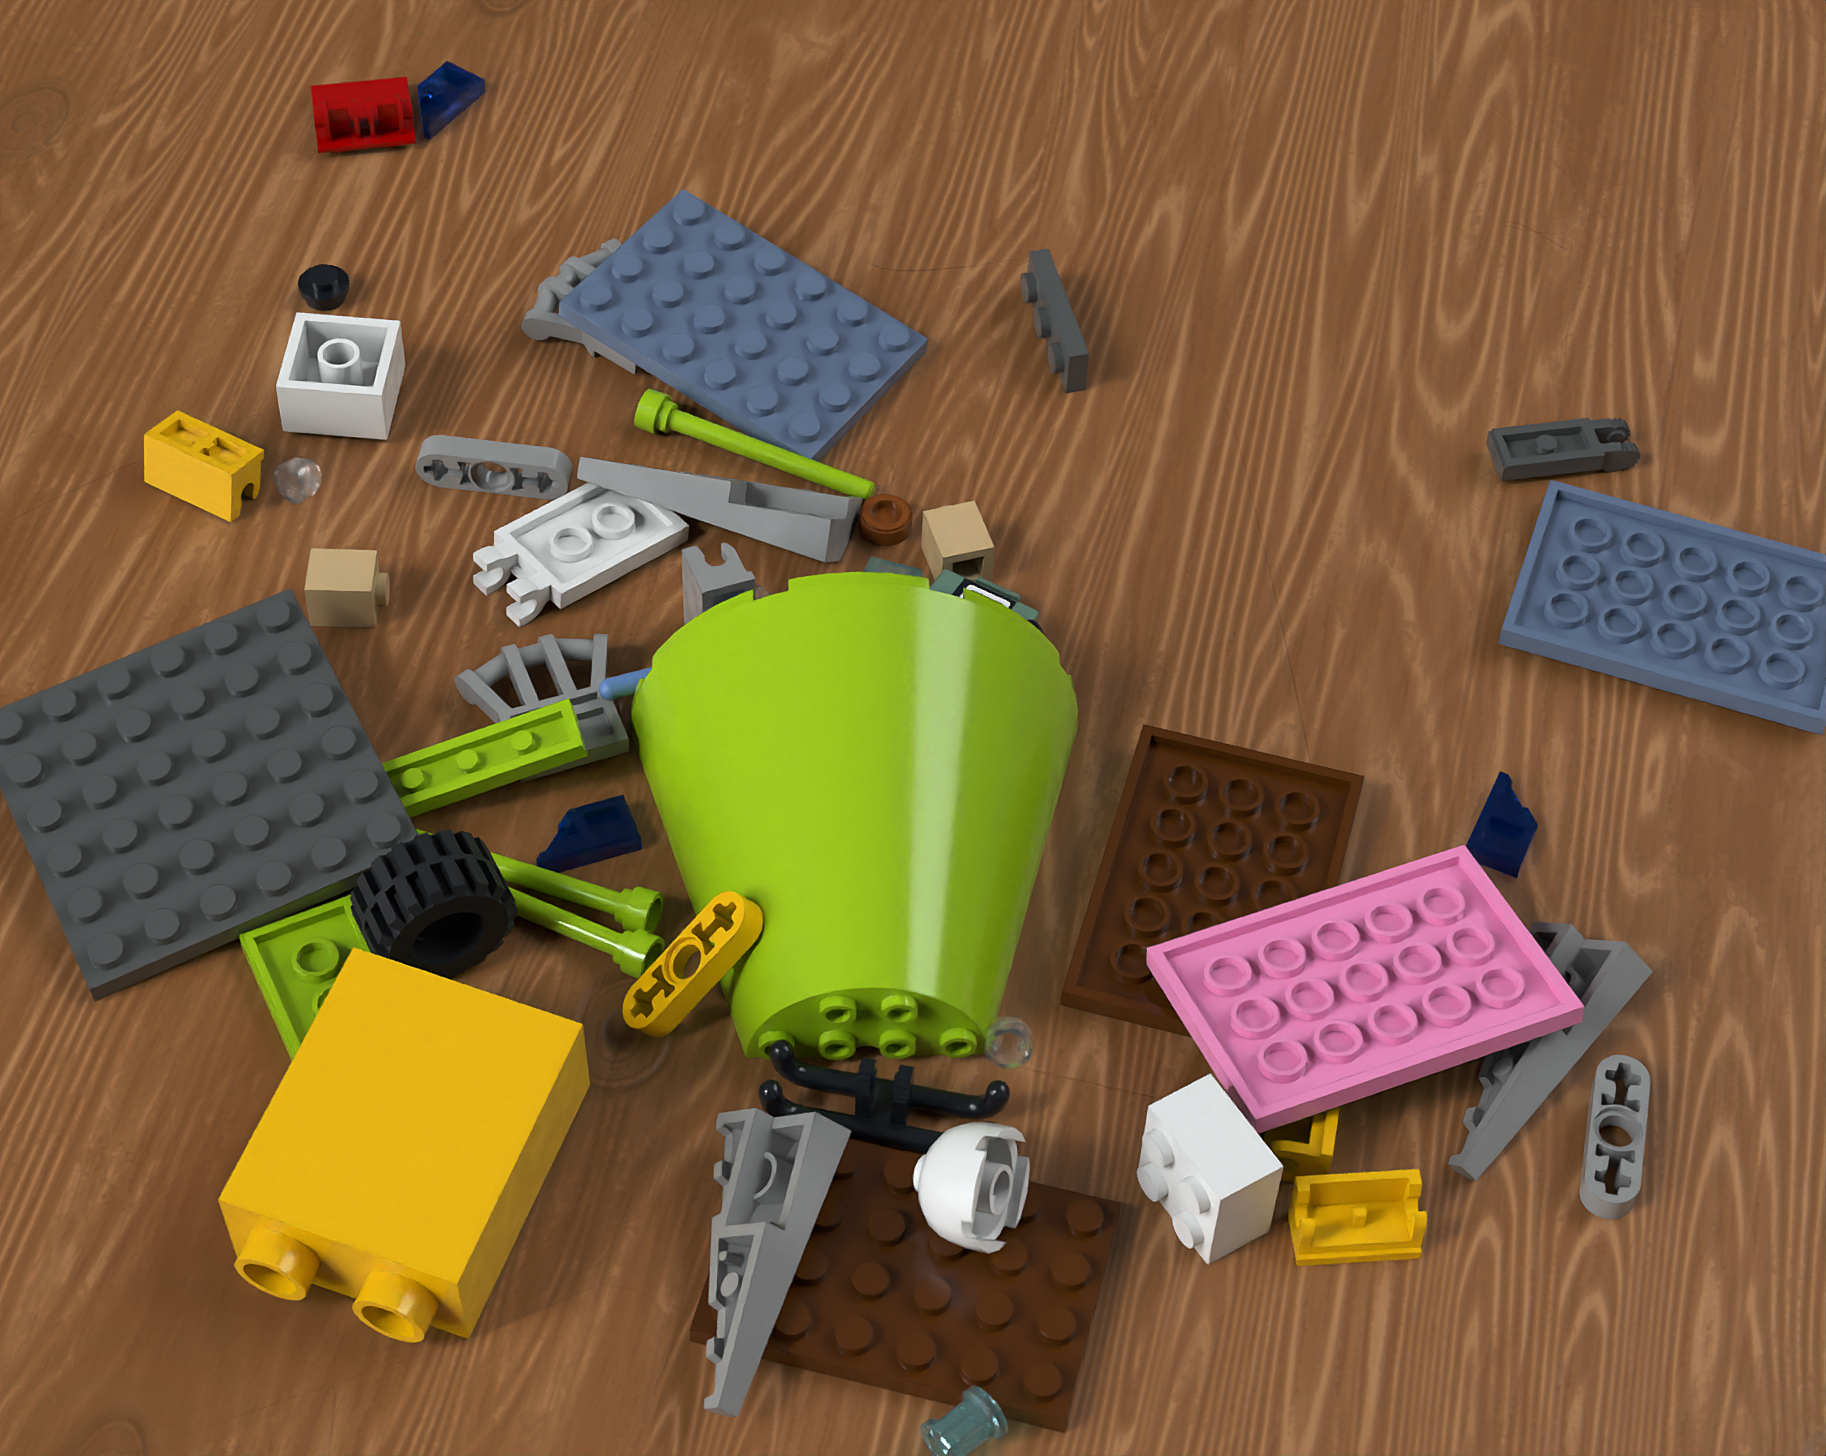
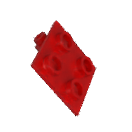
(363, 114)

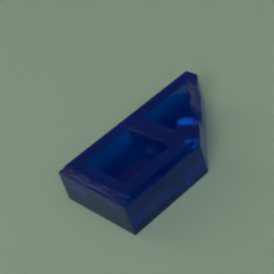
(446, 96)
(1503, 830)
(592, 835)

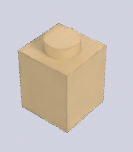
(957, 541)
(345, 588)

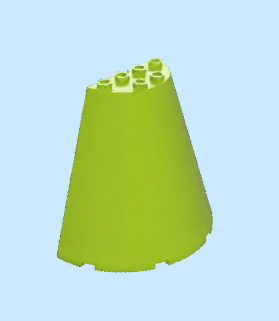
(872, 784)

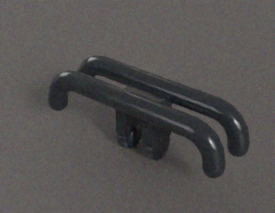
(880, 1103)

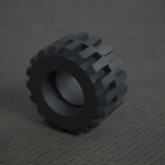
(434, 903)

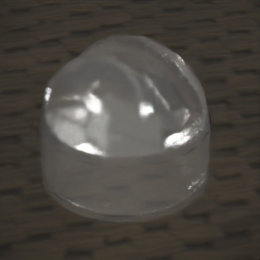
(297, 479)
(1008, 1057)

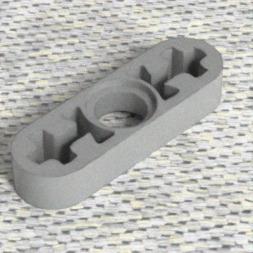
(529, 483)
(1599, 1154)

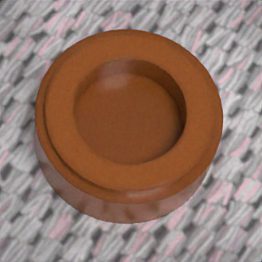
(885, 520)

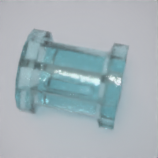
(965, 1425)

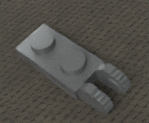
(1561, 448)

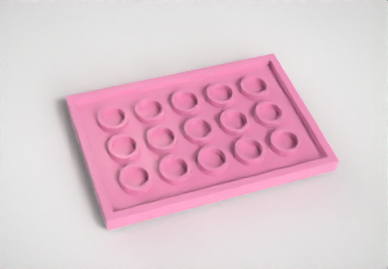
(1362, 988)

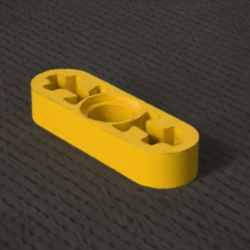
(657, 1006)

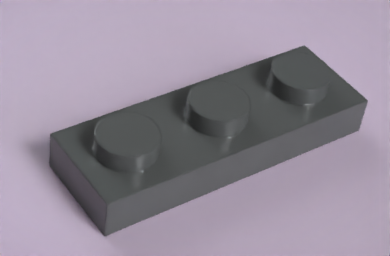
(1055, 321)

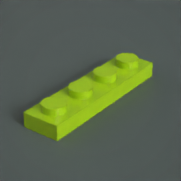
(487, 758)

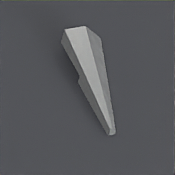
(782, 516)
(1523, 1076)
(771, 1198)

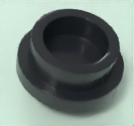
(324, 287)

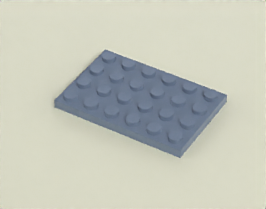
(743, 328)
(1674, 606)

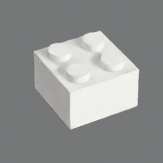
(341, 376)
(1208, 1169)

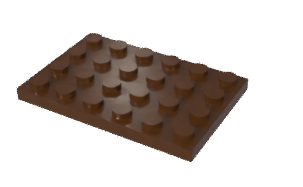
(1195, 845)
(928, 1318)

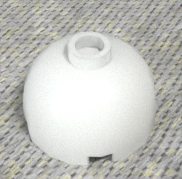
(973, 1184)

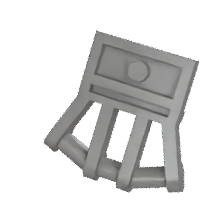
(542, 320)
(597, 717)

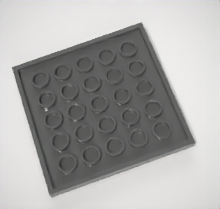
(195, 792)

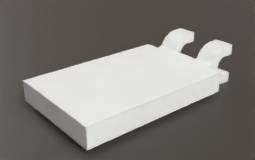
(574, 548)

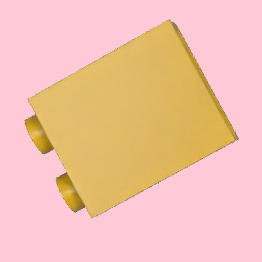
(405, 1147)

